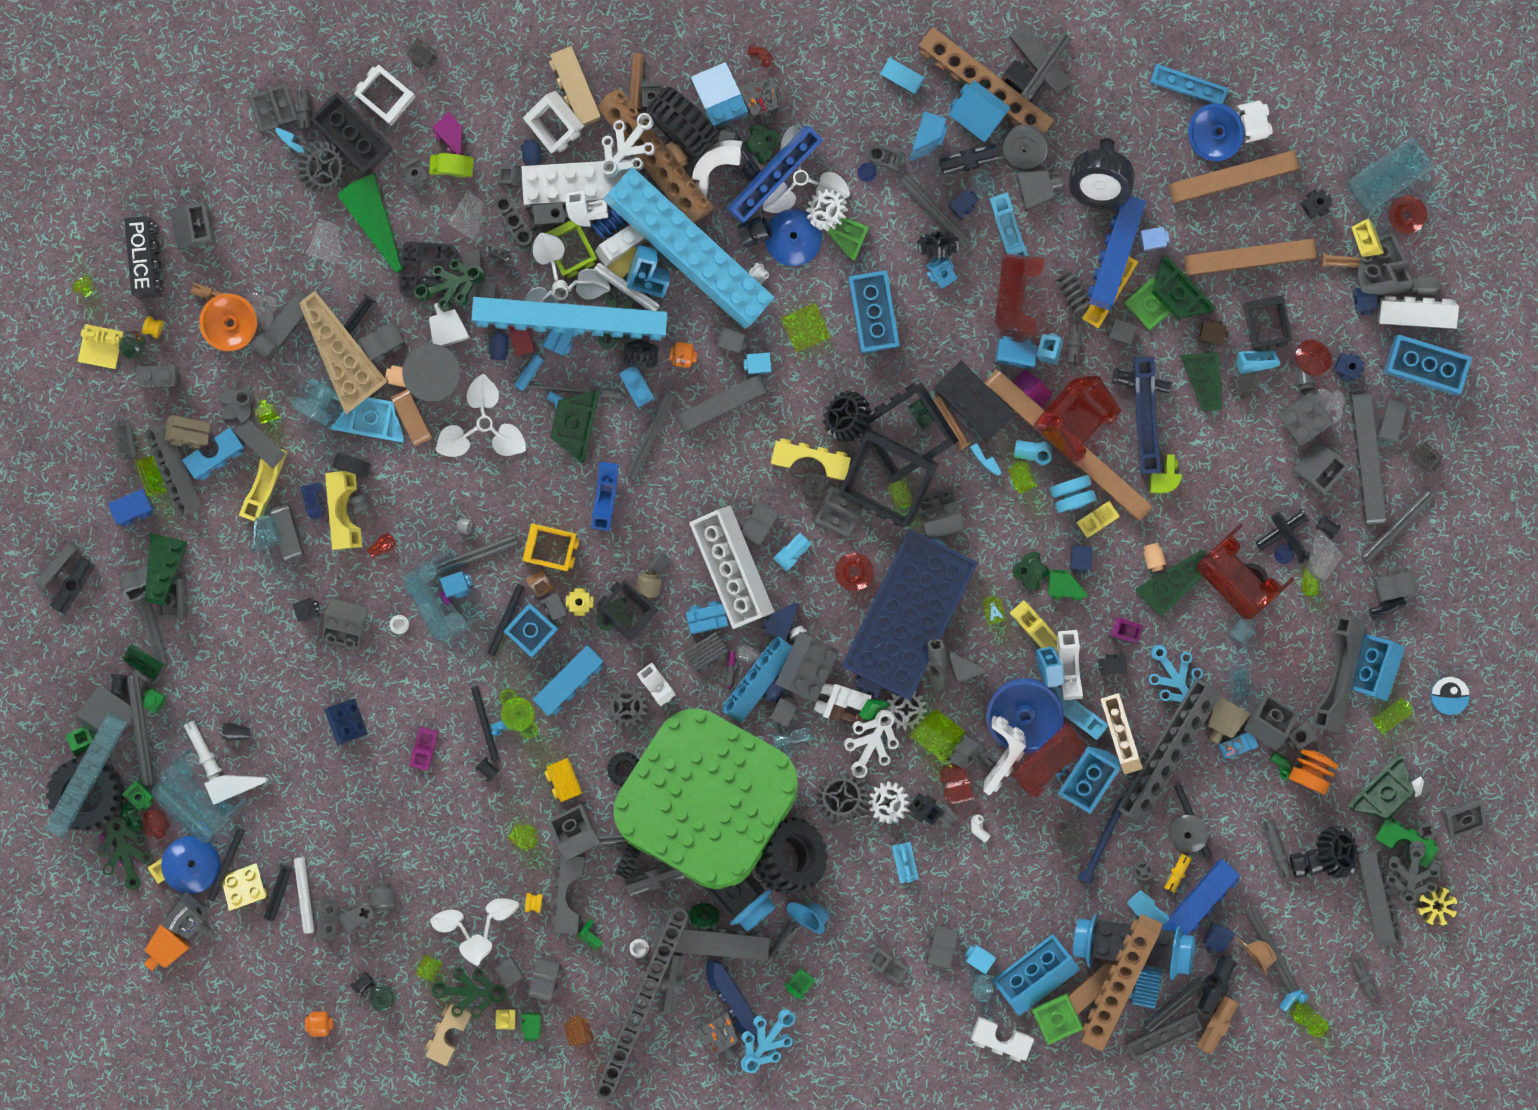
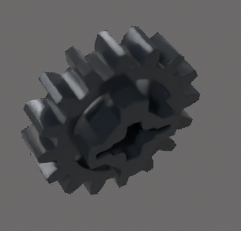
(938, 244)

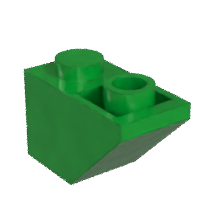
(1062, 584)

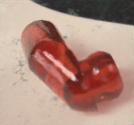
(763, 54)

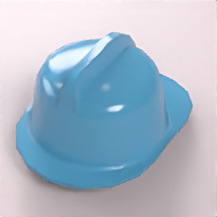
(810, 916)

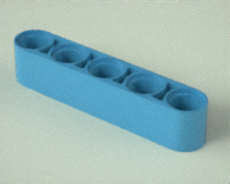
(757, 680)

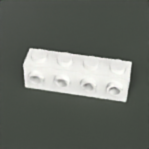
(1417, 312)

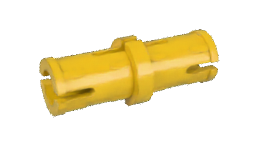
(1178, 873)

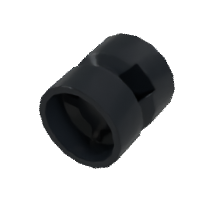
(752, 232)
(1305, 863)

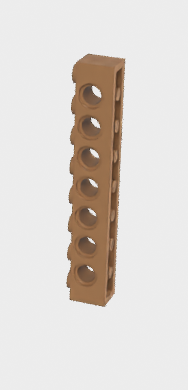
(1012, 97)
(660, 165)
(1147, 929)

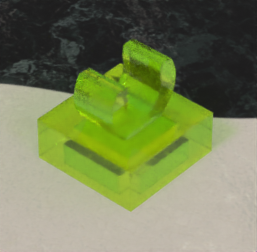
(83, 285)
(266, 412)

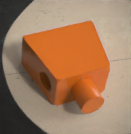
(165, 948)

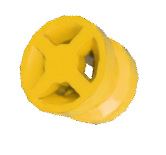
(152, 327)
(533, 903)

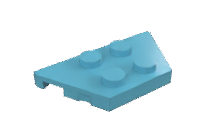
(372, 419)

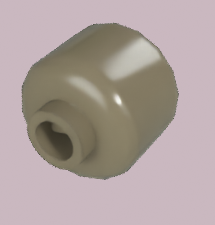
(648, 585)

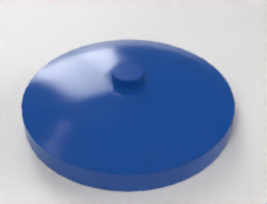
(1030, 708)

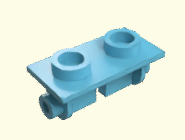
(905, 862)

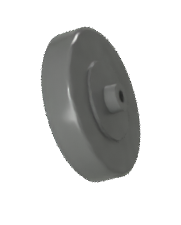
(1025, 146)

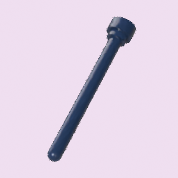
(1087, 874)

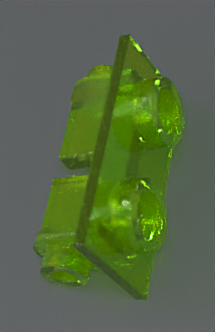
(1392, 715)
(1302, 1015)

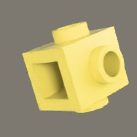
(586, 605)

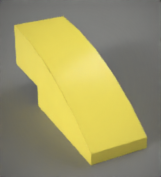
(1034, 626)

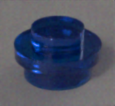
(867, 172)
(1284, 554)

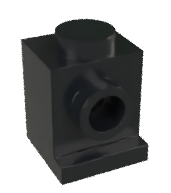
(1112, 664)

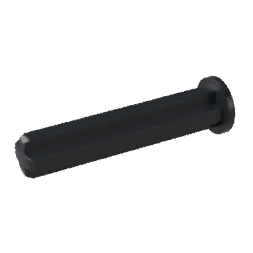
(359, 313)
(1274, 535)
(1291, 538)
(278, 892)

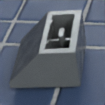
(192, 225)
(1321, 468)
(940, 514)
(344, 623)

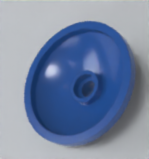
(1204, 132)
(793, 251)
(180, 875)

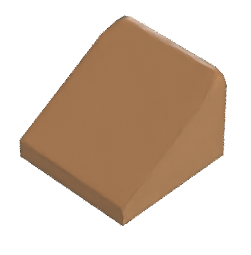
(539, 584)

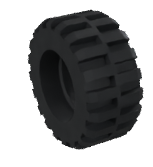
(682, 122)
(110, 800)
(810, 856)

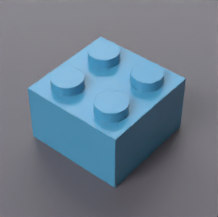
(531, 630)

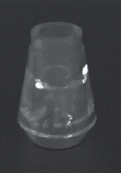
(748, 654)

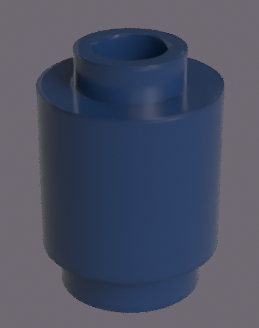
(531, 153)
(498, 346)
(774, 692)

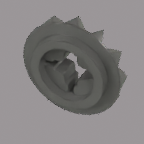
(497, 252)

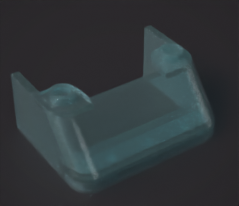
(439, 625)
(191, 804)

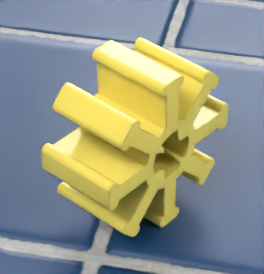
(1432, 912)

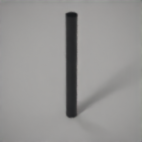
(505, 620)
(484, 723)
(1188, 811)
(226, 864)

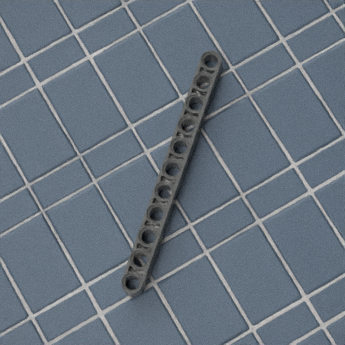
(642, 1011)

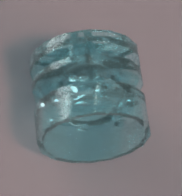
(316, 401)

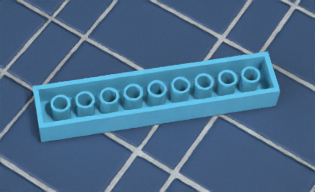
(688, 248)
(569, 317)

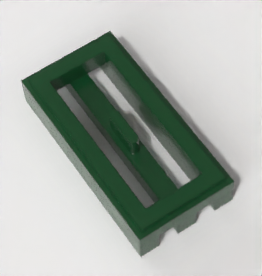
(142, 660)

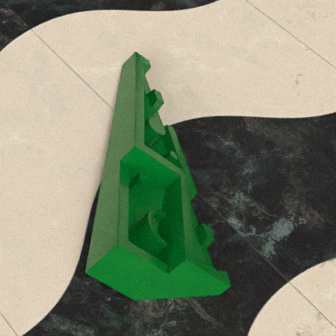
(366, 206)

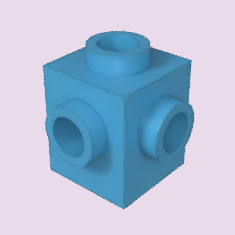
(941, 271)

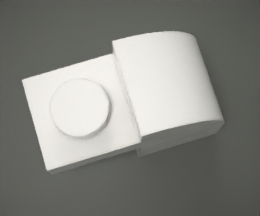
(583, 212)
(656, 684)

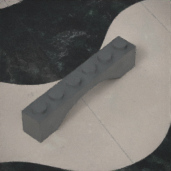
(1348, 639)

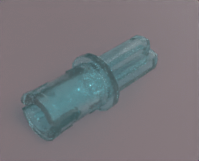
(792, 737)

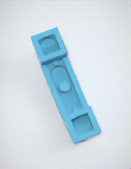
(1007, 224)
(1082, 716)

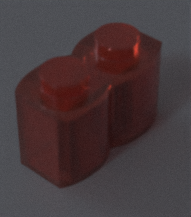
(957, 784)

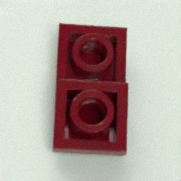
(521, 341)

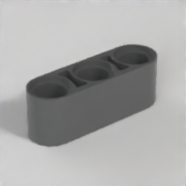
(512, 212)
(286, 526)

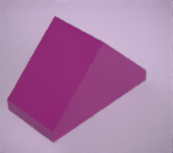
(1033, 387)
(1126, 630)

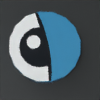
(1449, 695)

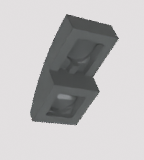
(1392, 421)
(888, 965)

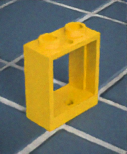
(531, 542)

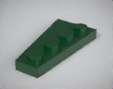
(163, 564)
(1172, 584)

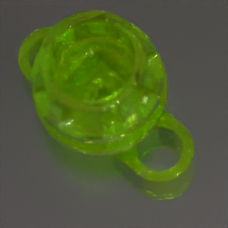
(510, 713)

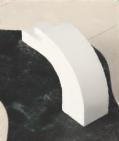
(720, 153)
(1068, 652)

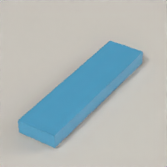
(1188, 85)

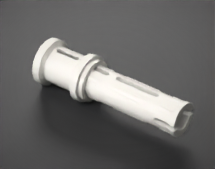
(206, 758)

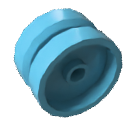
(1073, 494)

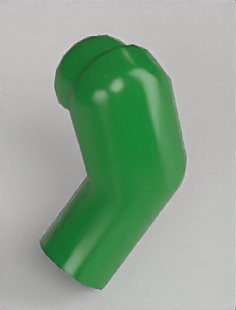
(1283, 764)

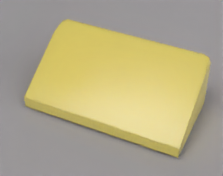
(1367, 238)

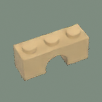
(440, 1049)

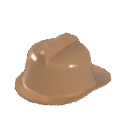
(1260, 953)

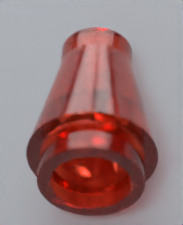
(382, 545)

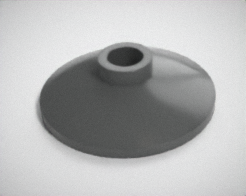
(1190, 824)

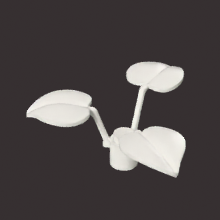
(784, 199)
(589, 284)
(507, 440)
(476, 947)

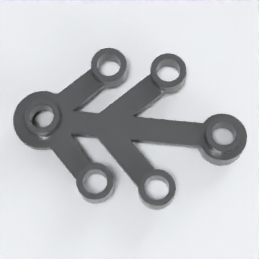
(1410, 893)

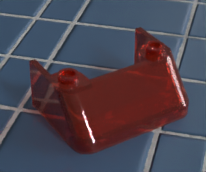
(1236, 581)
(1048, 760)

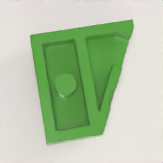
(849, 236)

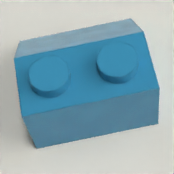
(1016, 353)

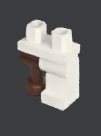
(838, 700)

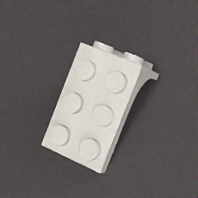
(1014, 752)

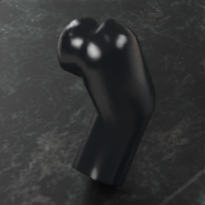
(431, 281)

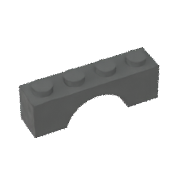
(566, 917)

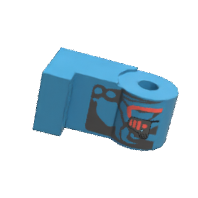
(1238, 744)

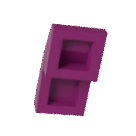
(424, 748)

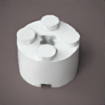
(1254, 121)

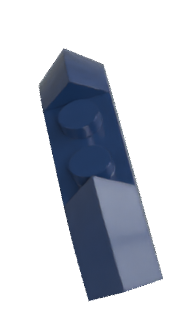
(720, 979)

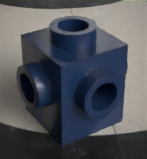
(1342, 367)

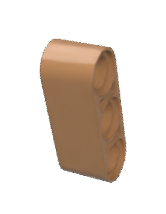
(411, 417)

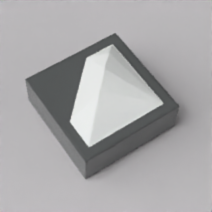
(1420, 786)

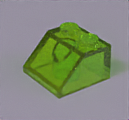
(938, 734)

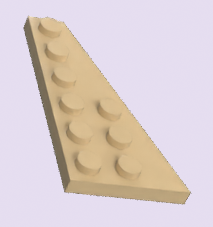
(345, 361)

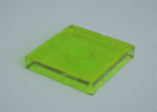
(805, 327)

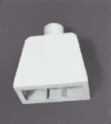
(447, 327)

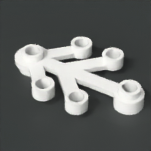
(626, 148)
(873, 740)

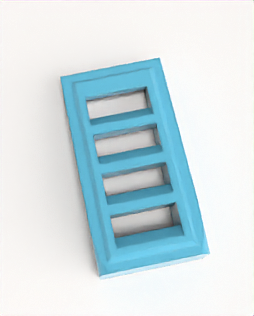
(1250, 361)

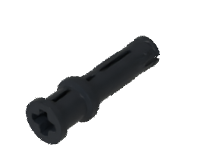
(1163, 385)

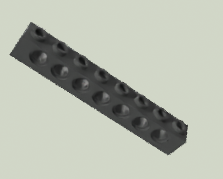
(1169, 750)

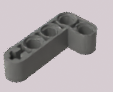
(281, 328)

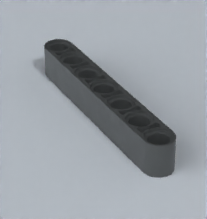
(1368, 457)

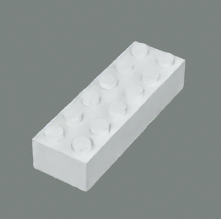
(551, 182)
(731, 567)

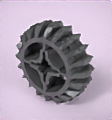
(309, 157)
(850, 800)

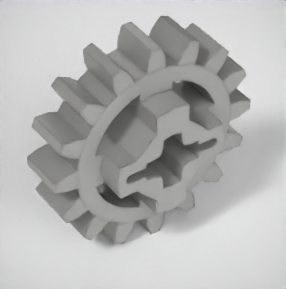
(905, 718)

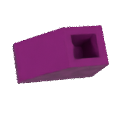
(450, 132)

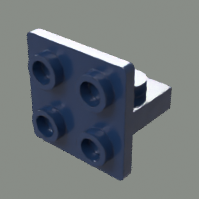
(345, 721)

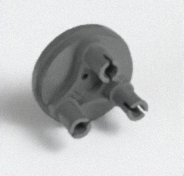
(431, 372)

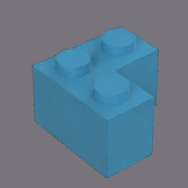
(645, 275)

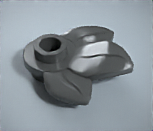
(234, 406)

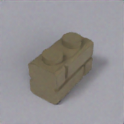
(187, 431)

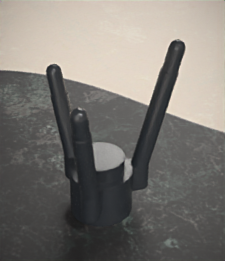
(750, 168)

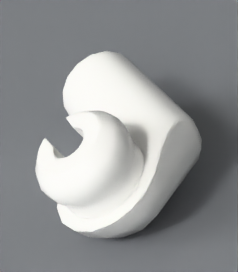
(977, 828)

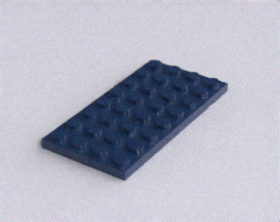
(908, 613)

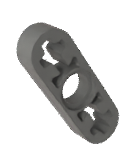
(54, 568)

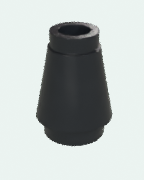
(235, 732)

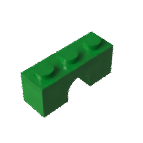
(1393, 833)

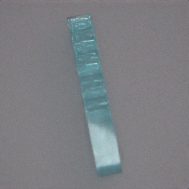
(86, 775)

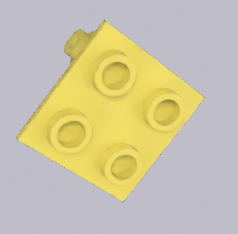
(100, 346)
(243, 887)

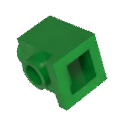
(153, 700)
(75, 737)
(138, 788)
(531, 1026)

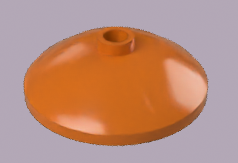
(216, 315)

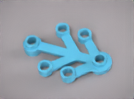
(1177, 680)
(766, 1043)

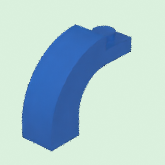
(605, 496)

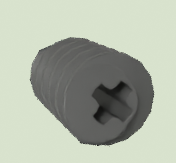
(1073, 291)

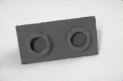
(125, 448)
(327, 919)

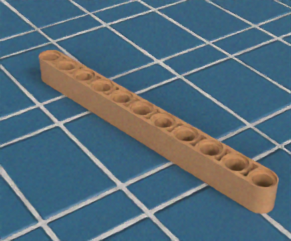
(1089, 465)

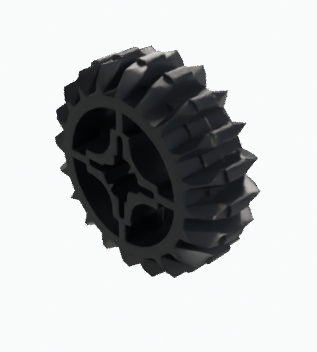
(843, 427)
(1337, 852)

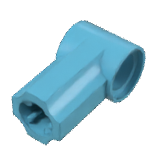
(1032, 451)
(789, 555)

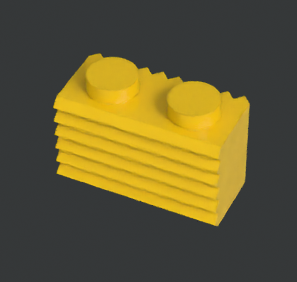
(563, 779)

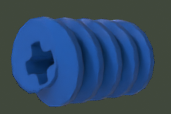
(607, 224)

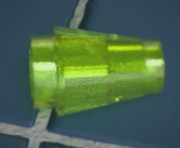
(1310, 584)

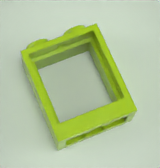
(587, 264)

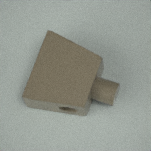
(1225, 720)

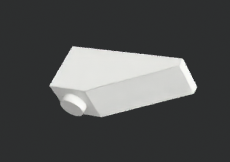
(227, 786)

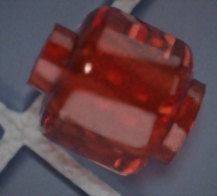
(155, 823)

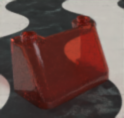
(1012, 290)
(1077, 415)

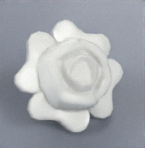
(759, 273)

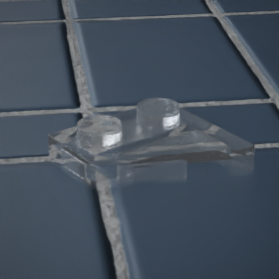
(468, 217)
(326, 243)
(1323, 556)

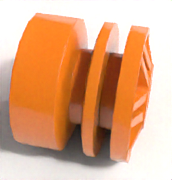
(1313, 771)

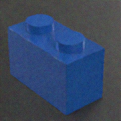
(131, 507)

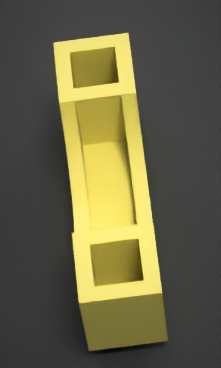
(835, 464)
(339, 489)
(261, 491)

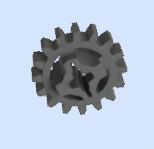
(619, 699)

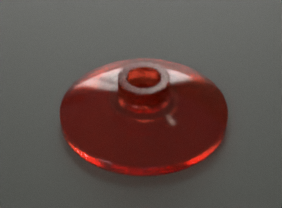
(1416, 210)
(1309, 362)
(864, 569)

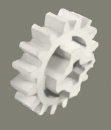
(825, 209)
(892, 810)

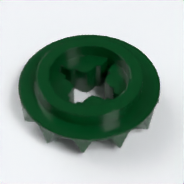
(131, 817)
(709, 910)

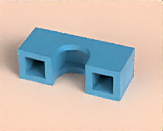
(229, 446)

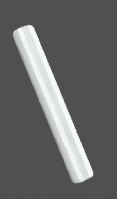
(622, 285)
(304, 896)

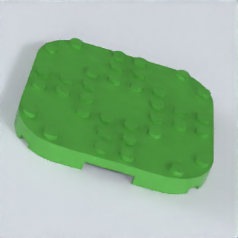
(706, 798)

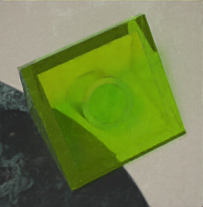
(150, 477)

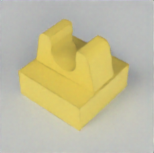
(505, 1018)

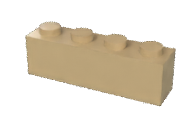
(575, 86)
(1121, 733)

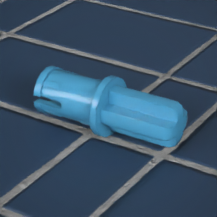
(528, 372)

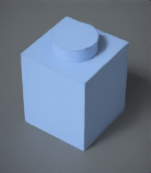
(1153, 239)

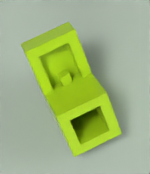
(451, 165)
(1168, 481)

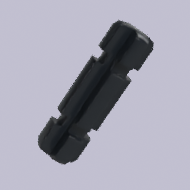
(1387, 607)

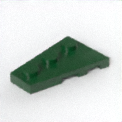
(1205, 379)

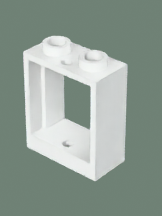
(400, 105)
(564, 113)

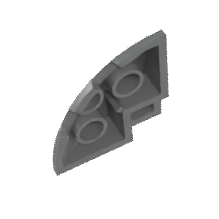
(1386, 271)

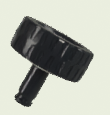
(1101, 177)

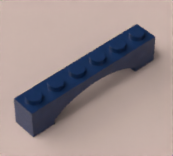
(1146, 414)

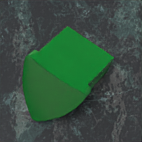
(871, 708)
(588, 938)
(799, 984)

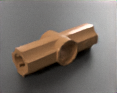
(1217, 1025)

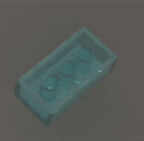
(1389, 175)

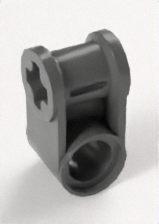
(887, 157)
(354, 917)

